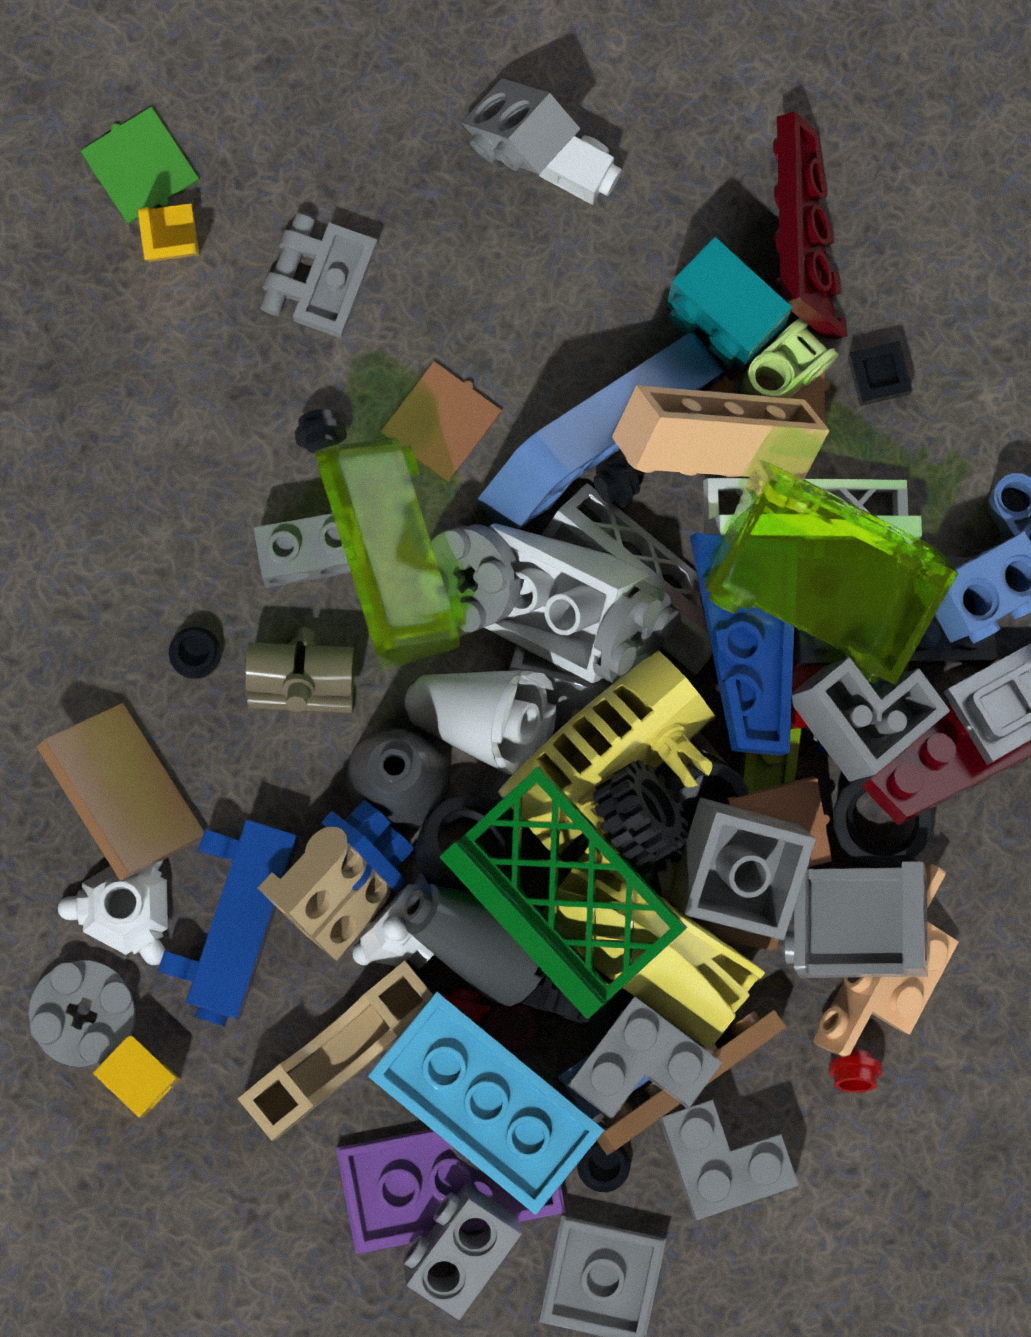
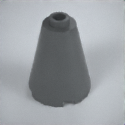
(405, 797)
(471, 943)

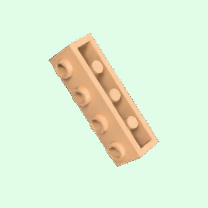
(717, 432)

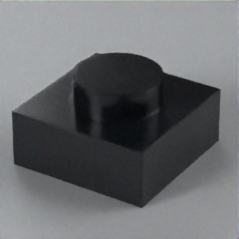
(879, 373)

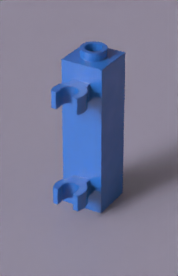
(239, 924)

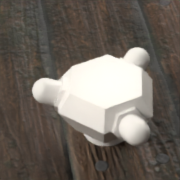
(124, 912)
(387, 938)

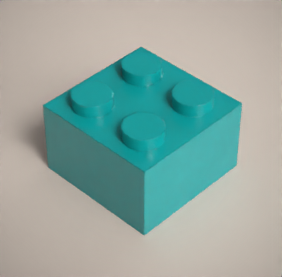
(727, 306)

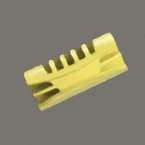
(639, 717)
(690, 983)

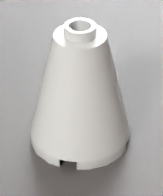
(485, 714)

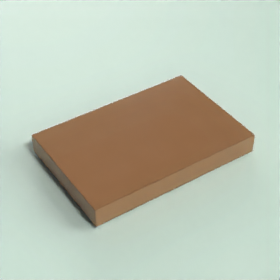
(121, 791)

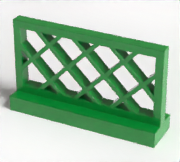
(529, 925)

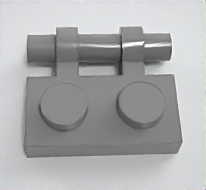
(333, 281)

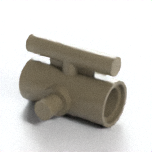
(300, 675)

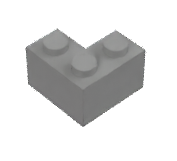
(862, 725)
(642, 1046)
(714, 1174)

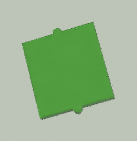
(139, 164)

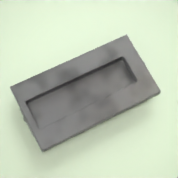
(996, 705)

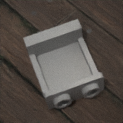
(861, 923)

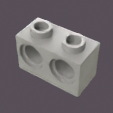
(519, 126)
(300, 550)
(473, 1255)

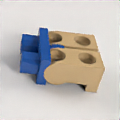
(341, 878)

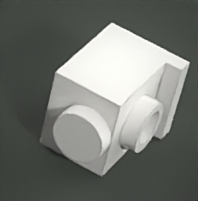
(583, 169)

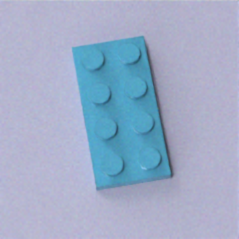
(485, 1103)

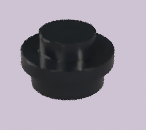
(319, 430)
(616, 482)
(194, 653)
(604, 1171)

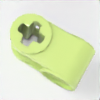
(790, 361)

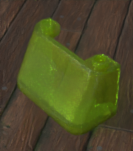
(829, 571)

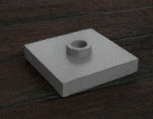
(602, 1279)

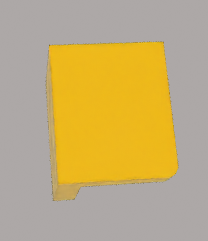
(168, 232)
(136, 1076)

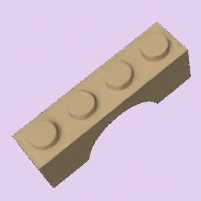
(336, 1053)

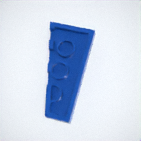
(751, 665)

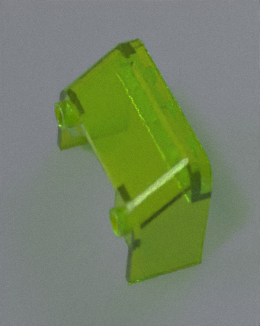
(389, 550)

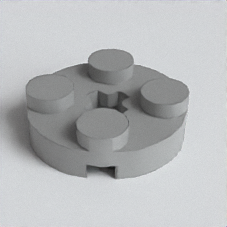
(491, 559)
(634, 630)
(53, 1025)

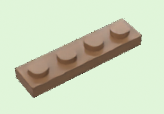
(748, 1036)

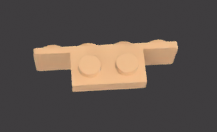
(891, 999)

